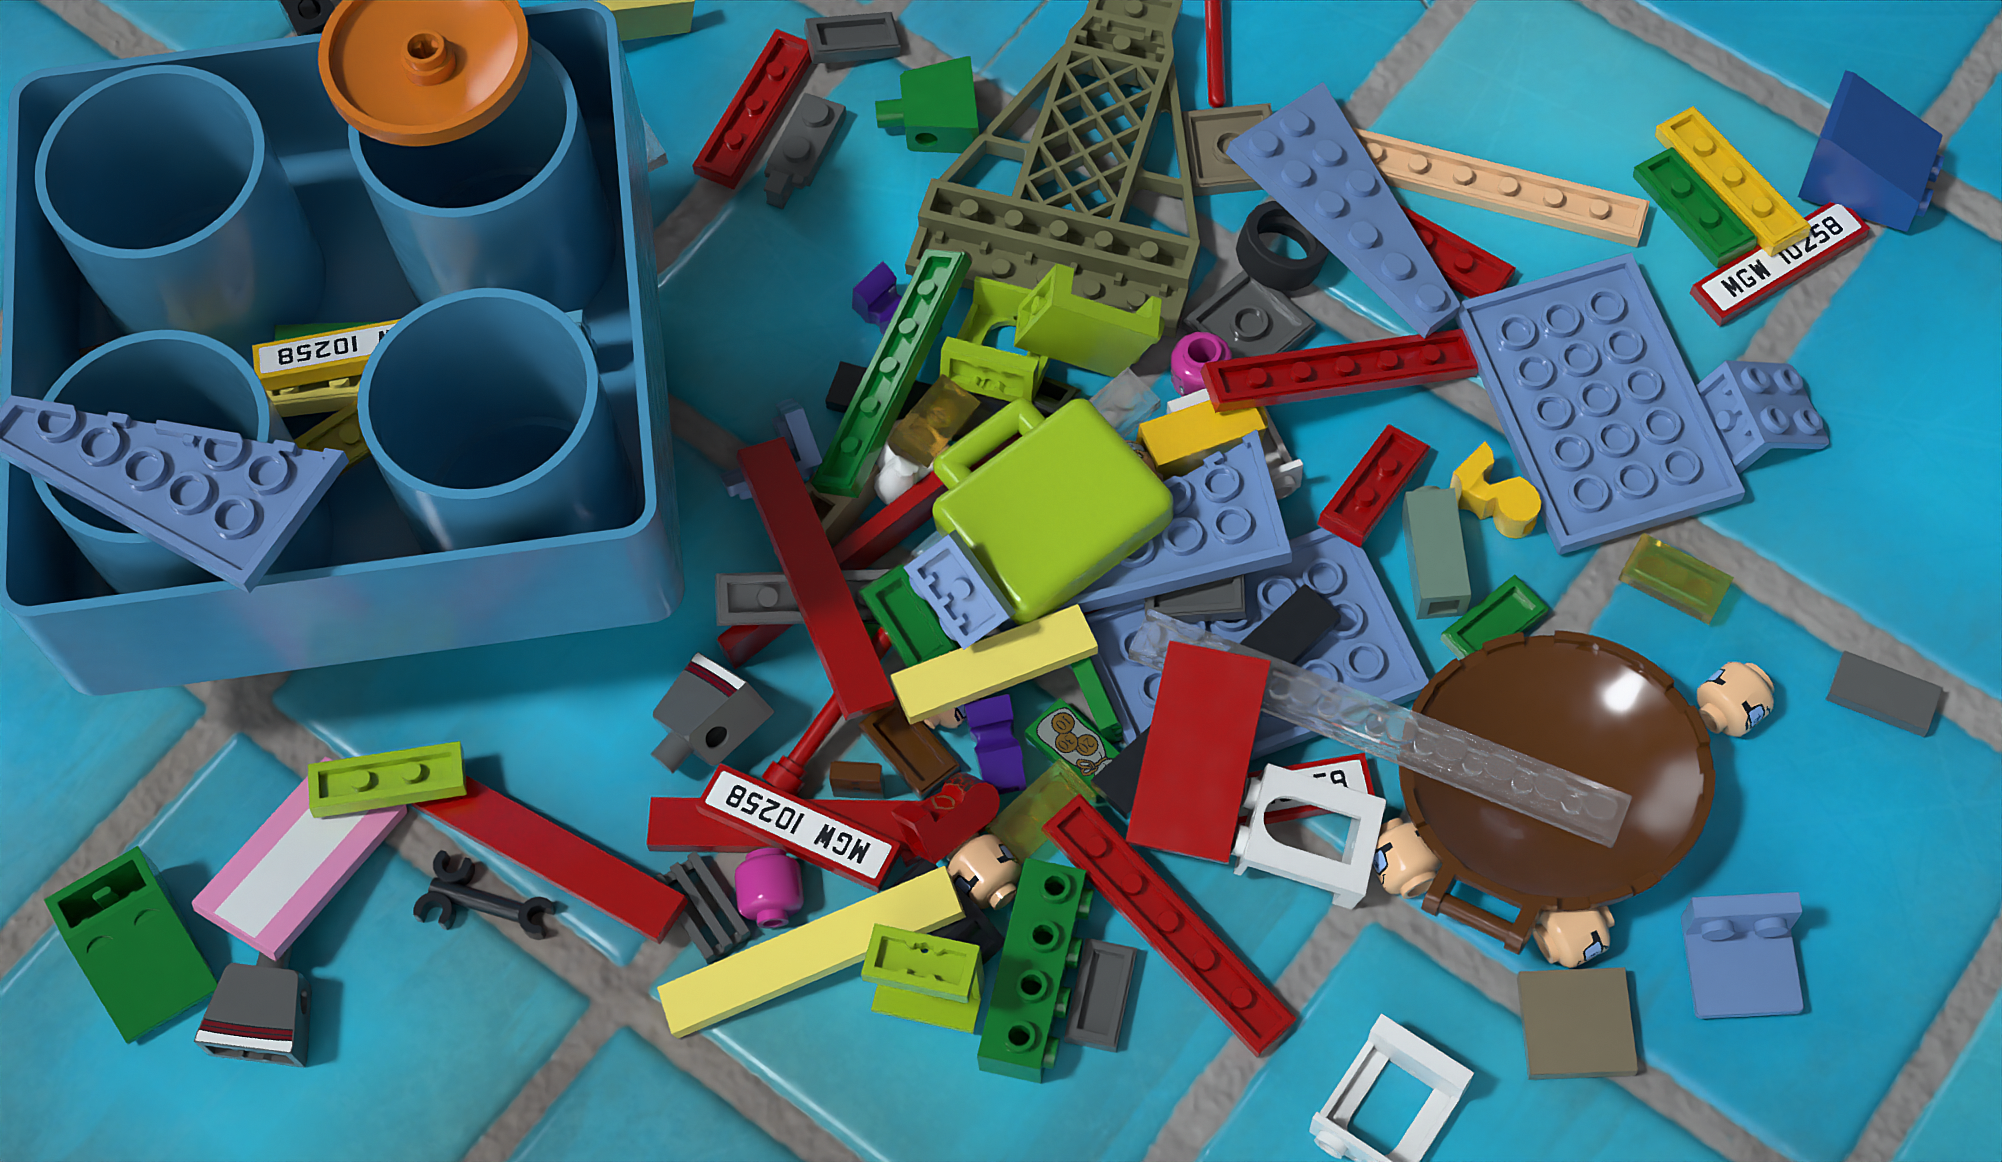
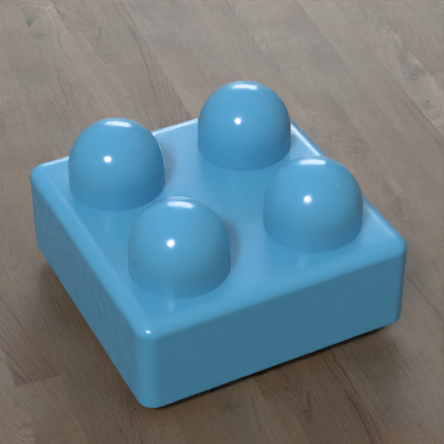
(228, 196)

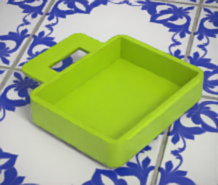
(1049, 505)

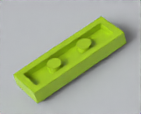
(386, 779)

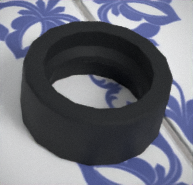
(1270, 268)

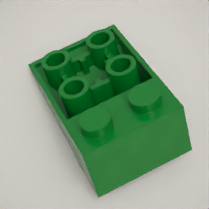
(133, 944)

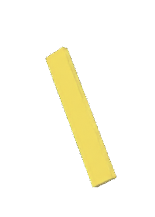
(806, 953)

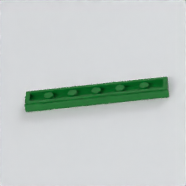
(891, 373)

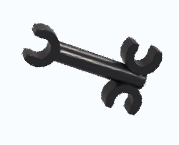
(451, 888)

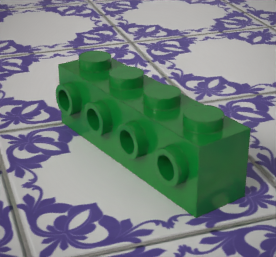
(1033, 971)

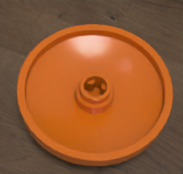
(424, 66)

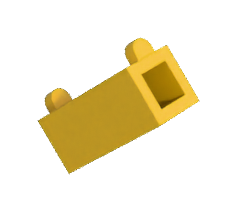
(1191, 434)

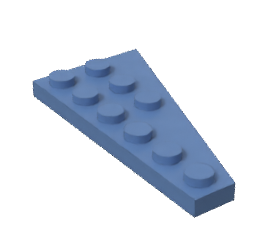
(1332, 187)
(181, 485)
(1220, 529)

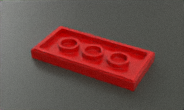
(1198, 752)

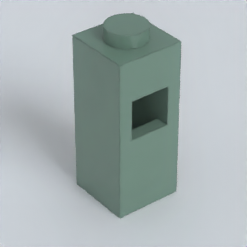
(1435, 553)

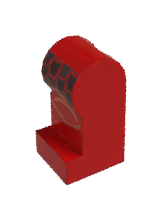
(947, 817)

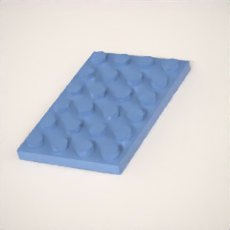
(1597, 403)
(1362, 651)

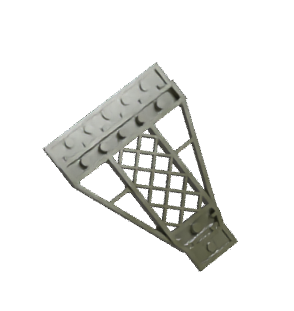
(1024, 239)

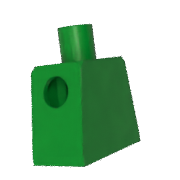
(934, 107)

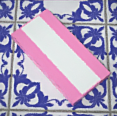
(291, 871)

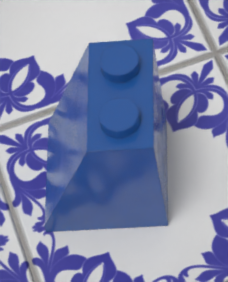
(1873, 157)

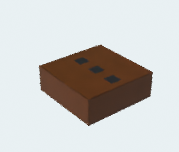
(857, 780)

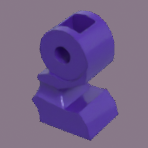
(877, 297)
(996, 749)

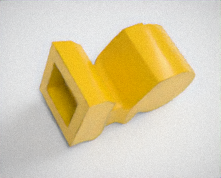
(1510, 502)

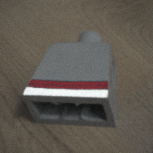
(706, 714)
(259, 1014)

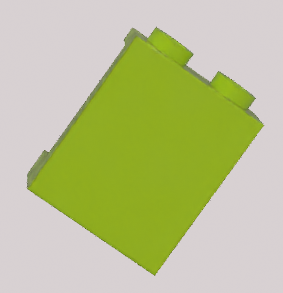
(1084, 330)

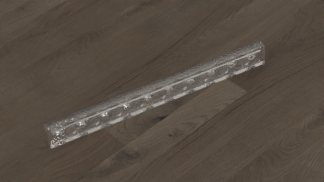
(1410, 738)

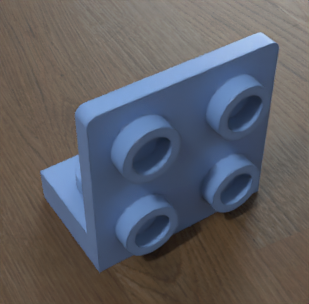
(1760, 409)
(795, 428)
(958, 590)
(1742, 955)

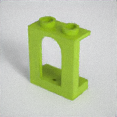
(986, 368)
(928, 987)

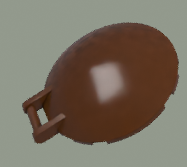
(1586, 712)

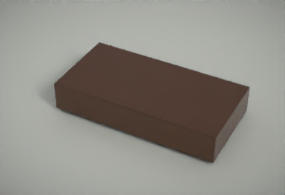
(909, 750)

